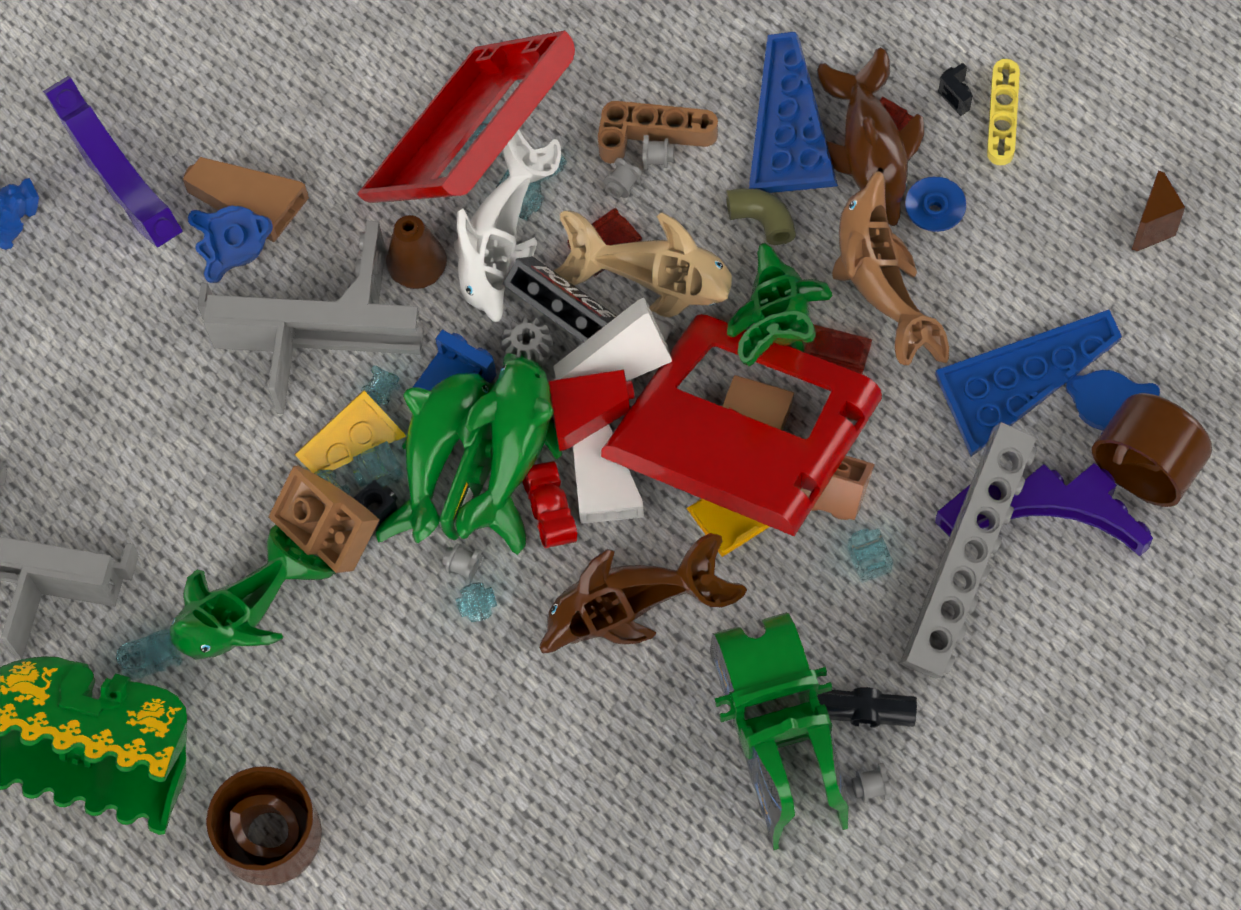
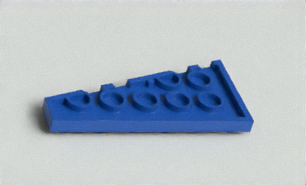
(789, 134)
(1021, 375)

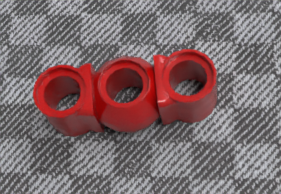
(550, 505)

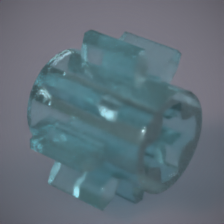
(476, 602)

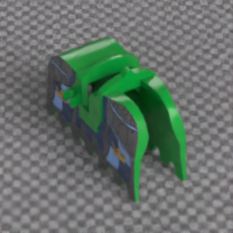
(763, 671)

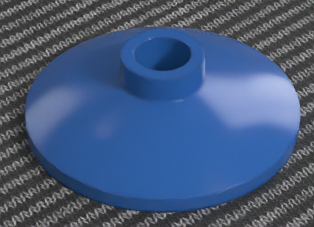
(937, 192)

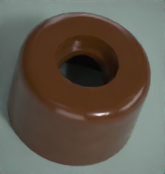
(1153, 449)
(243, 800)

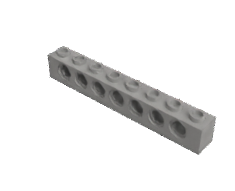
(919, 653)

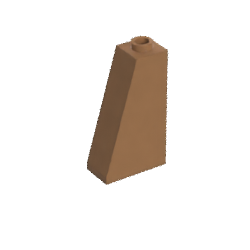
(263, 193)

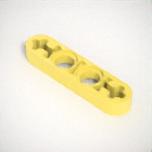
(1003, 112)

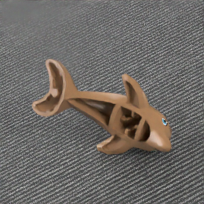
(872, 263)

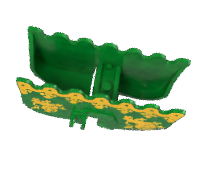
(105, 751)

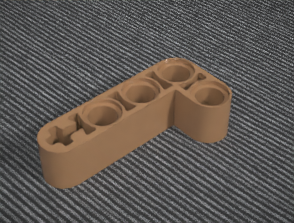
(658, 129)

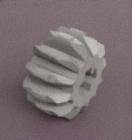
(537, 335)

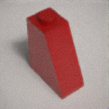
(588, 404)

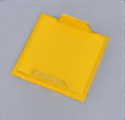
(730, 525)

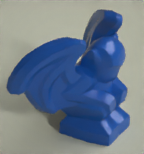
(14, 204)

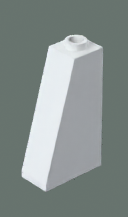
(626, 343)
(603, 487)

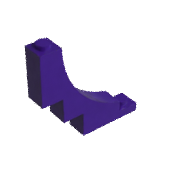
(101, 153)

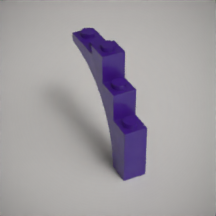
(1083, 500)

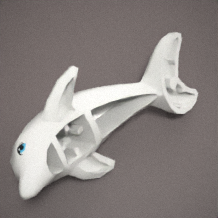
(489, 240)

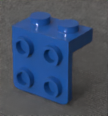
(456, 357)

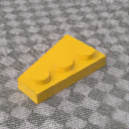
(348, 434)

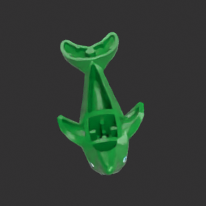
(776, 307)
(520, 427)
(433, 431)
(229, 615)

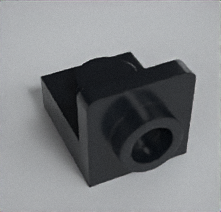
(954, 91)

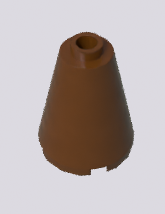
(415, 254)

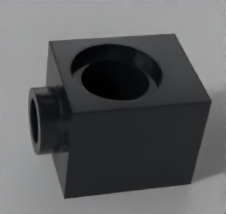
(375, 493)

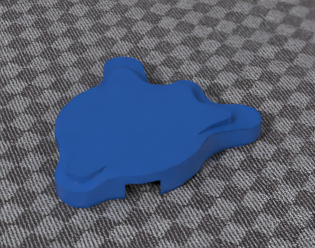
(231, 238)
(1102, 394)

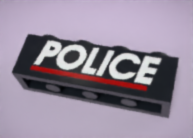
(557, 298)

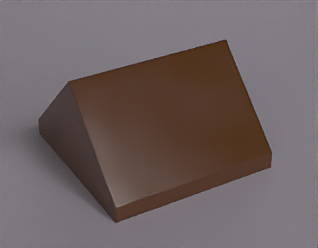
(1161, 214)

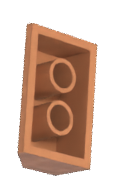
(845, 489)

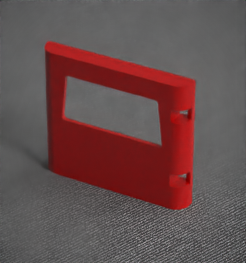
(458, 111)
(732, 455)

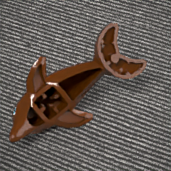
(870, 133)
(612, 598)

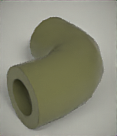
(766, 209)

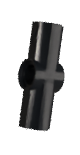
(870, 707)

